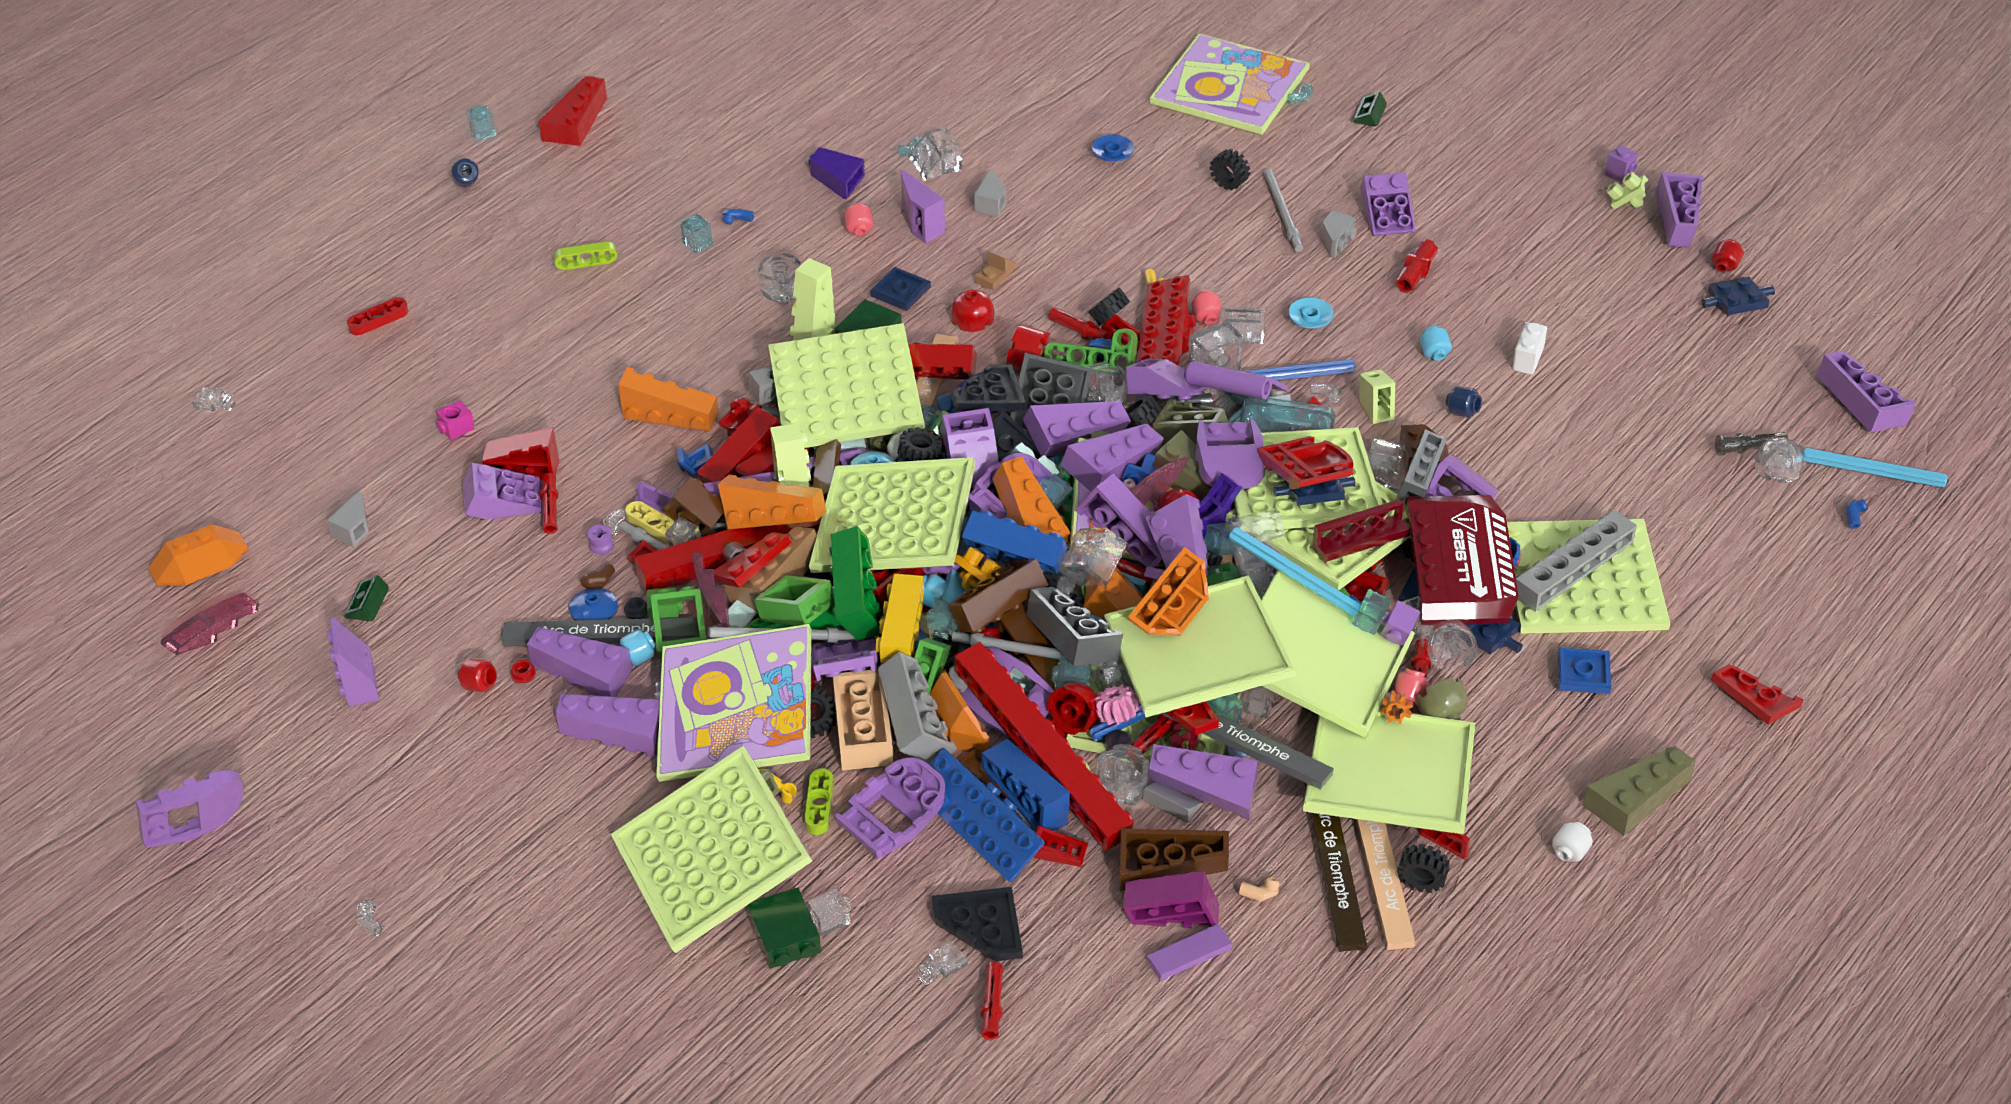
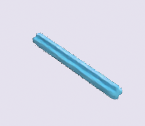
(1875, 467)
(1294, 571)

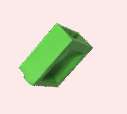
(666, 596)
(778, 607)

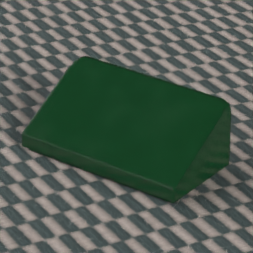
(1370, 110)
(367, 599)

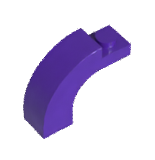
(1218, 501)

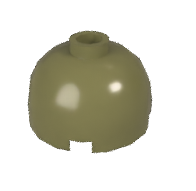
(1444, 700)

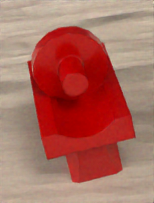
(737, 415)

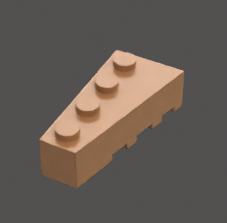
(791, 561)

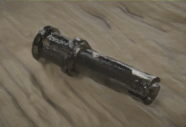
(1741, 443)

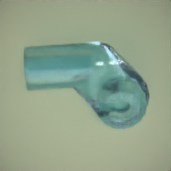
(1302, 96)
(905, 149)

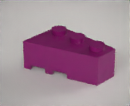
(1173, 900)

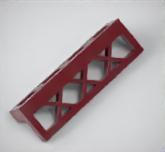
(1360, 535)

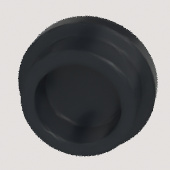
(636, 608)

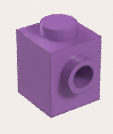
(1621, 162)
(1399, 623)

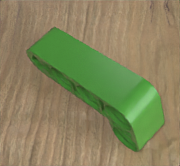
(1090, 353)

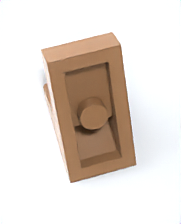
(995, 271)

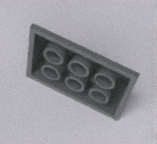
(1050, 383)

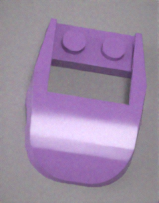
(1237, 461)
(1466, 479)
(983, 499)
(844, 655)
(1039, 693)
(909, 787)
(216, 801)

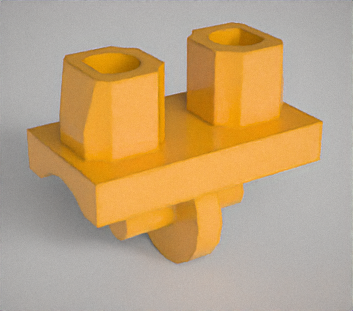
(975, 573)

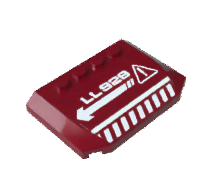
(1462, 559)

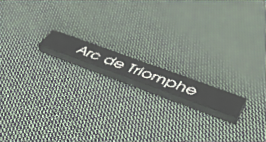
(602, 630)
(1270, 752)

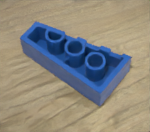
(1014, 541)
(1027, 785)

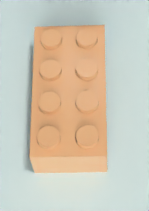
(862, 720)

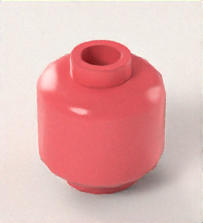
(858, 219)
(1206, 307)
(1411, 683)

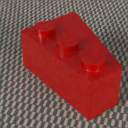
(525, 453)

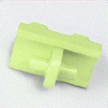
(1630, 194)

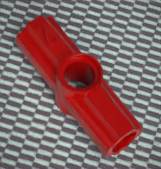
(1416, 266)

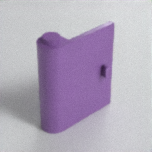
(1231, 380)

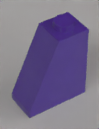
(837, 170)

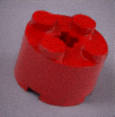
(1027, 341)

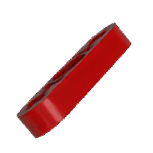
(391, 311)

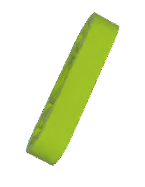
(593, 260)
(823, 810)

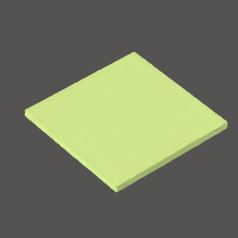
(1218, 654)
(1336, 664)
(1396, 773)

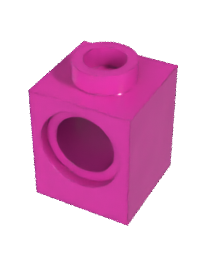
(455, 420)

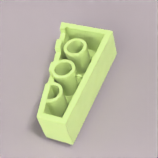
(814, 301)
(790, 456)

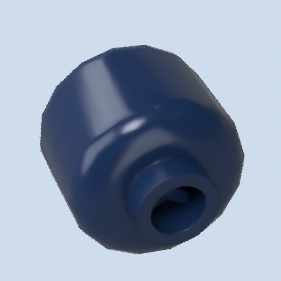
(460, 177)
(1463, 401)

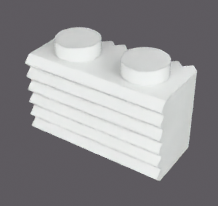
(1529, 348)

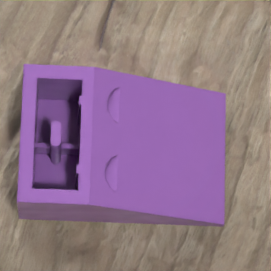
(1387, 204)
(922, 208)
(1159, 378)
(968, 436)
(500, 493)
(353, 665)

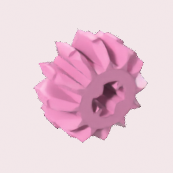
(1116, 704)

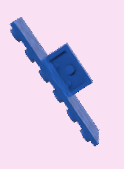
(985, 818)

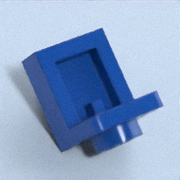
(695, 460)
(1139, 473)

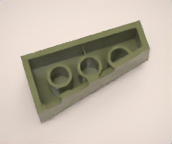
(1189, 478)
(1638, 789)

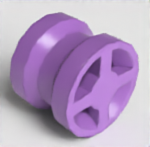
(600, 539)

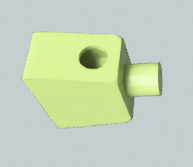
(1377, 388)

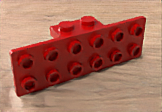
(1166, 320)

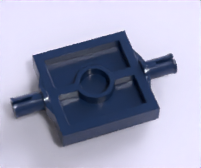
(1738, 296)
(1317, 493)
(1495, 636)

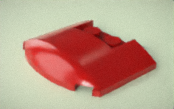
(1306, 462)

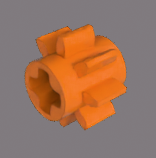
(1401, 702)

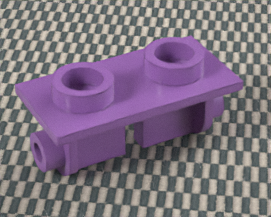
(651, 497)

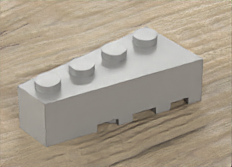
(913, 709)

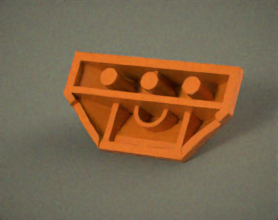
(197, 555)
(1115, 596)
(1174, 597)
(958, 717)

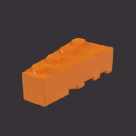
(665, 403)
(1026, 499)
(768, 503)

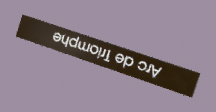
(1339, 882)

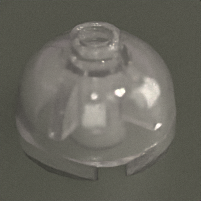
(1779, 459)
(1451, 645)

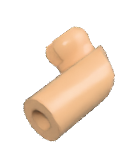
(1262, 892)

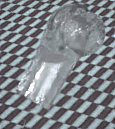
(1326, 389)
(613, 520)
(1065, 585)
(365, 920)

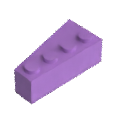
(1679, 206)

